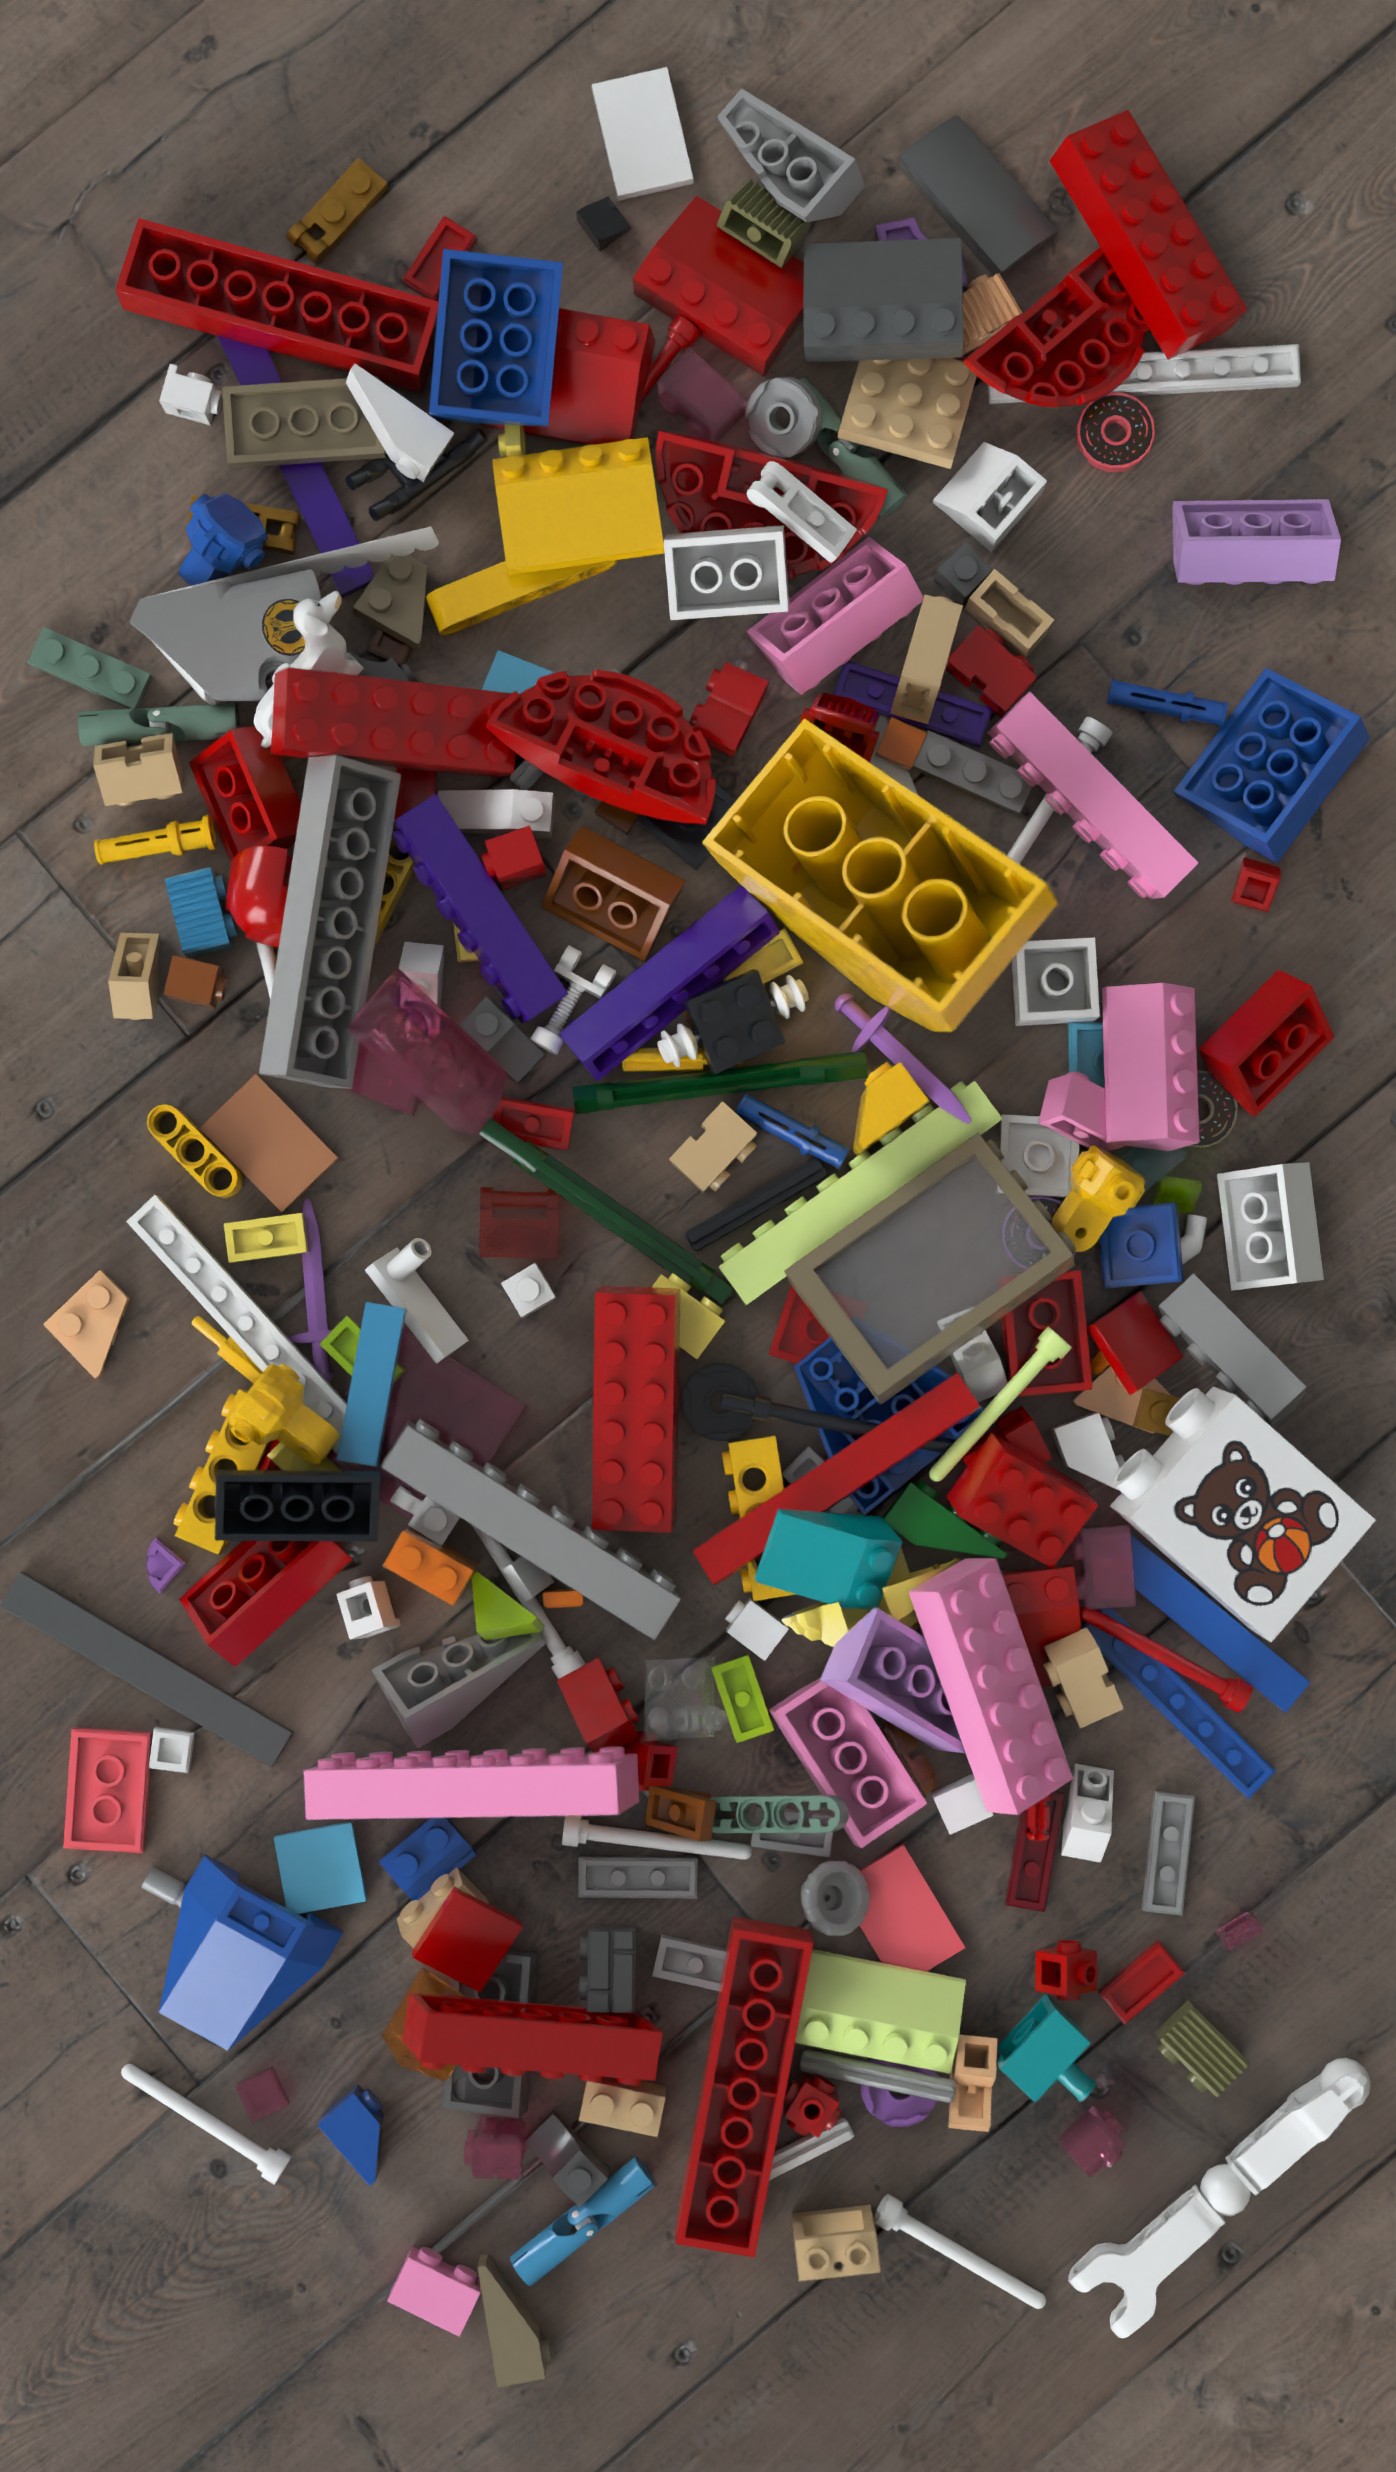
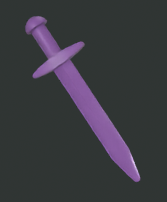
(874, 1032)
(314, 1295)

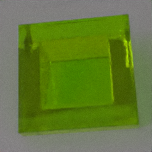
(1178, 1190)

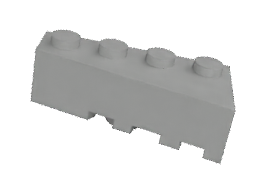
(1231, 1351)

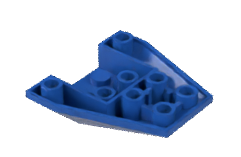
(837, 1389)
(237, 1955)

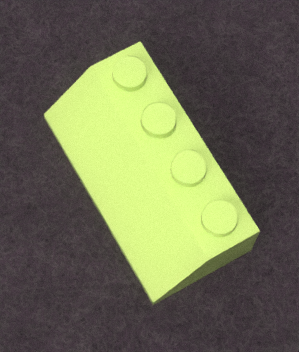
(881, 2011)

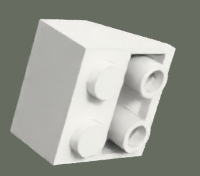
(990, 494)

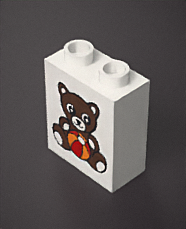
(1239, 1510)

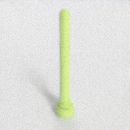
(1049, 1349)

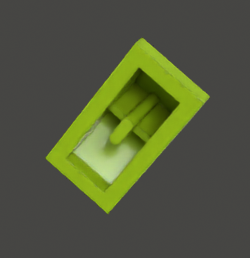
(498, 1613)

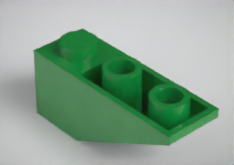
(931, 1525)

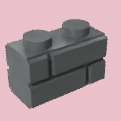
(610, 1968)

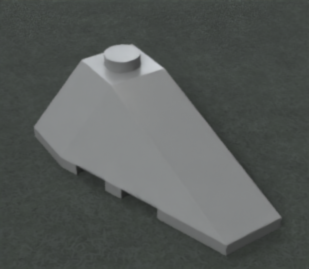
(791, 161)
(445, 1683)

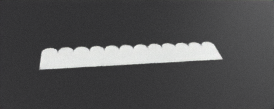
(334, 561)

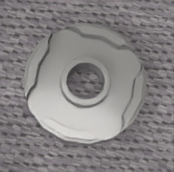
(803, 411)

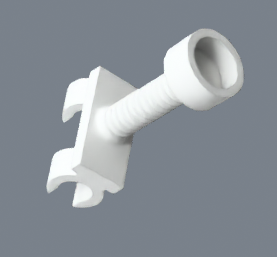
(548, 1036)

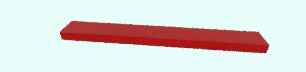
(840, 1475)

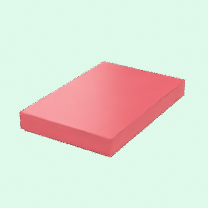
(107, 1790)
(904, 1915)

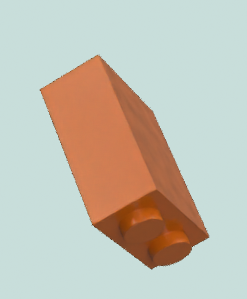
(431, 1566)

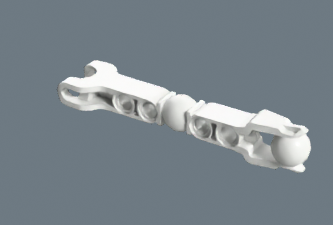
(1225, 2190)

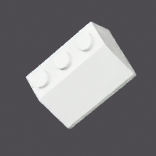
(1270, 1226)

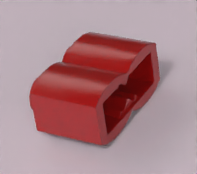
(729, 708)

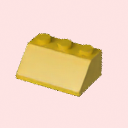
(885, 1104)

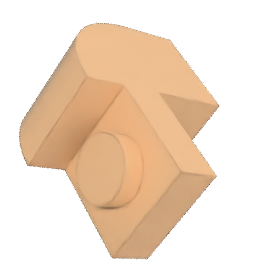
(974, 2074)

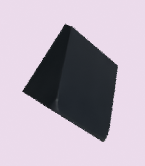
(602, 222)

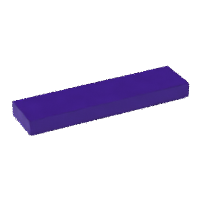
(950, 715)

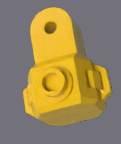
(1100, 1190)
(277, 1411)

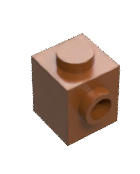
(195, 982)

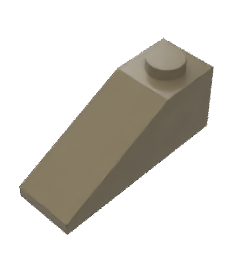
(513, 2332)

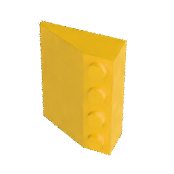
(578, 506)

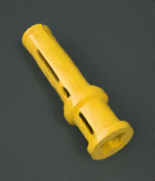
(174, 838)

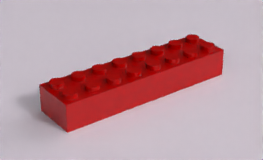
(278, 304)
(743, 2086)

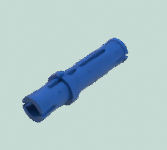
(1168, 703)
(835, 1152)

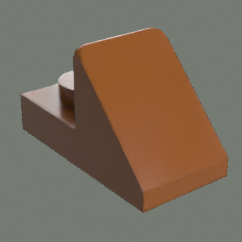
(681, 1812)

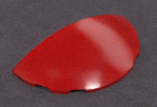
(1069, 343)
(709, 484)
(612, 743)

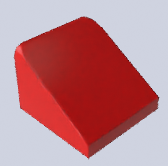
(1256, 884)

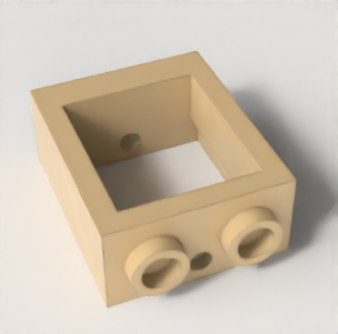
(926, 658)
(835, 2236)

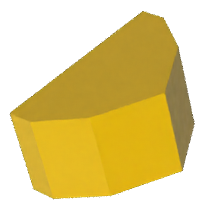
(884, 882)

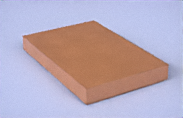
(269, 1143)

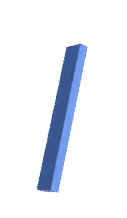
(1215, 1628)
(1186, 1711)

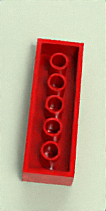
(1147, 234)
(388, 723)
(635, 1408)
(530, 2038)

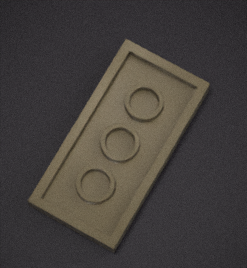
(296, 424)

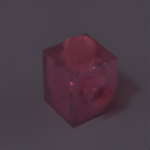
(1094, 2141)

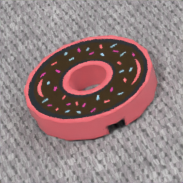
(1121, 410)

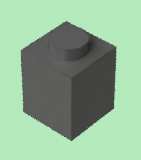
(962, 574)

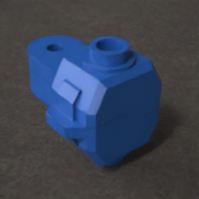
(222, 539)

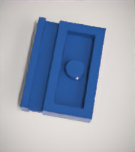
(426, 1855)

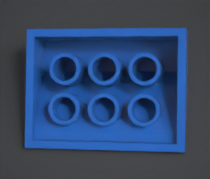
(495, 339)
(1273, 763)

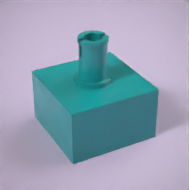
(1044, 2051)

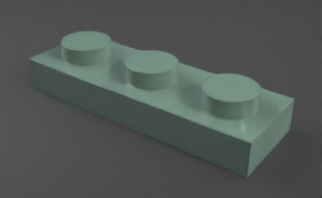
(89, 669)

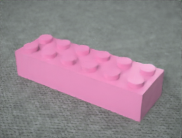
(1091, 797)
(991, 1685)

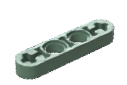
(774, 1817)

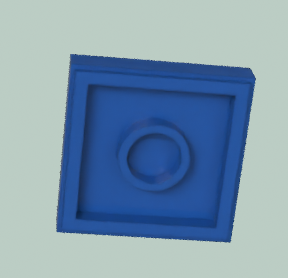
(1142, 1247)

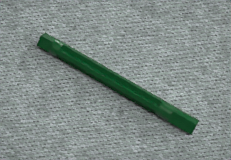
(734, 1080)
(607, 1212)

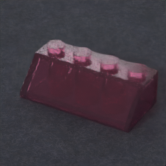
(430, 1054)

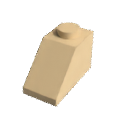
(135, 976)

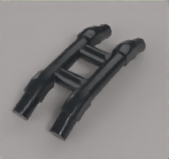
(413, 487)

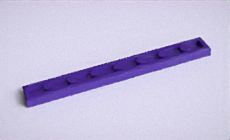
(306, 480)

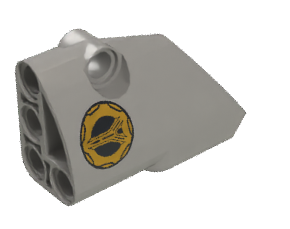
(229, 634)

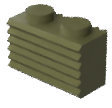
(763, 224)
(1201, 2048)

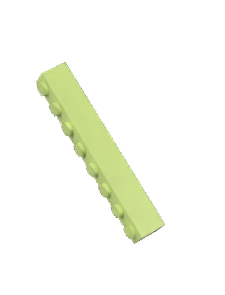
(845, 1199)

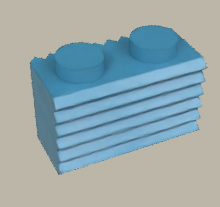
(201, 912)

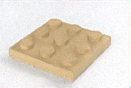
(909, 407)

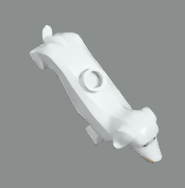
(323, 651)

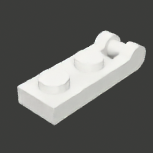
(801, 511)

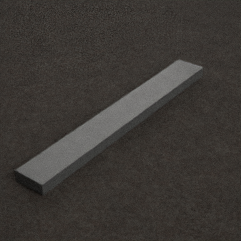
(146, 1668)

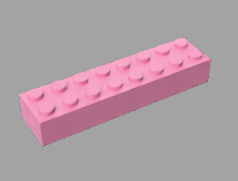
(472, 1785)

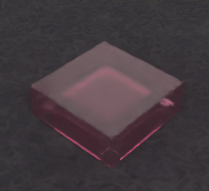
(1239, 1931)
(262, 2094)

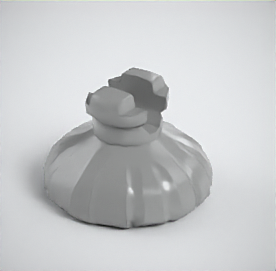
(844, 1900)

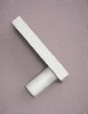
(405, 1289)

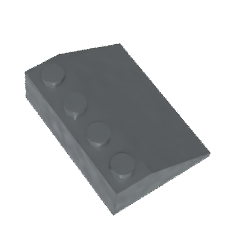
(883, 300)

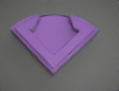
(162, 1564)

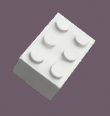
(727, 572)

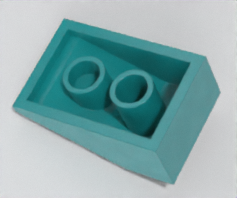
(830, 1557)

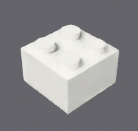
(1056, 982)

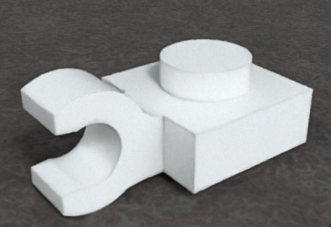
(429, 1516)

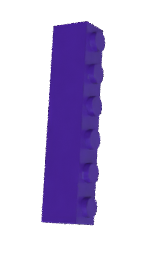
(478, 910)
(657, 989)

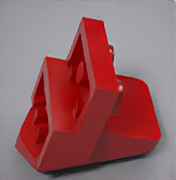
(845, 721)

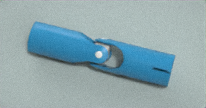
(603, 2207)

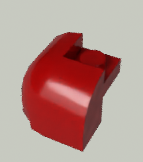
(259, 892)

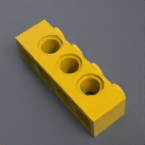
(748, 1454)
(193, 1522)

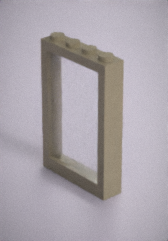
(931, 1267)

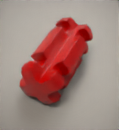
(1039, 1820)

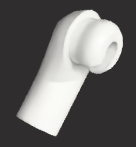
(1193, 1237)

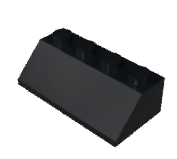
(297, 1505)

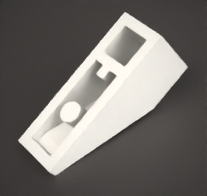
(405, 431)
(500, 811)

